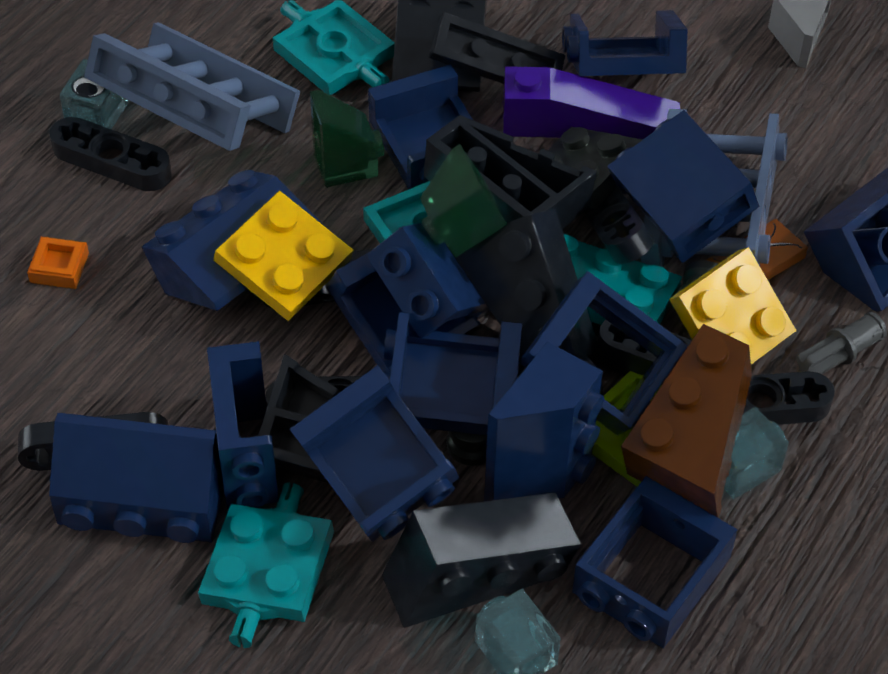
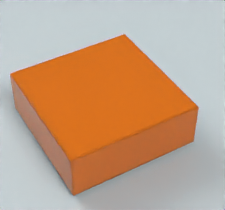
(58, 262)

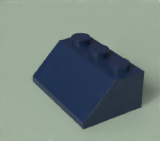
(854, 243)
(186, 248)
(544, 428)
(135, 478)

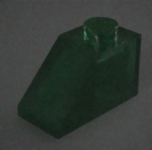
(343, 141)
(460, 205)

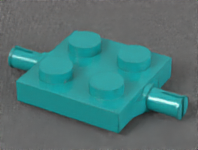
(333, 46)
(266, 563)

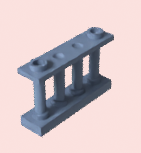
(191, 85)
(773, 149)

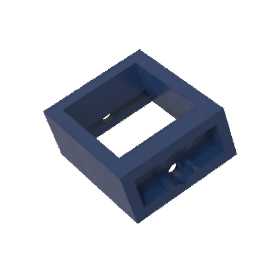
(665, 346)
(676, 522)

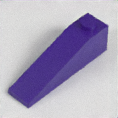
(553, 101)

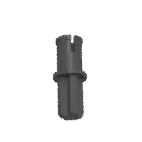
(843, 344)

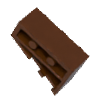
(694, 421)

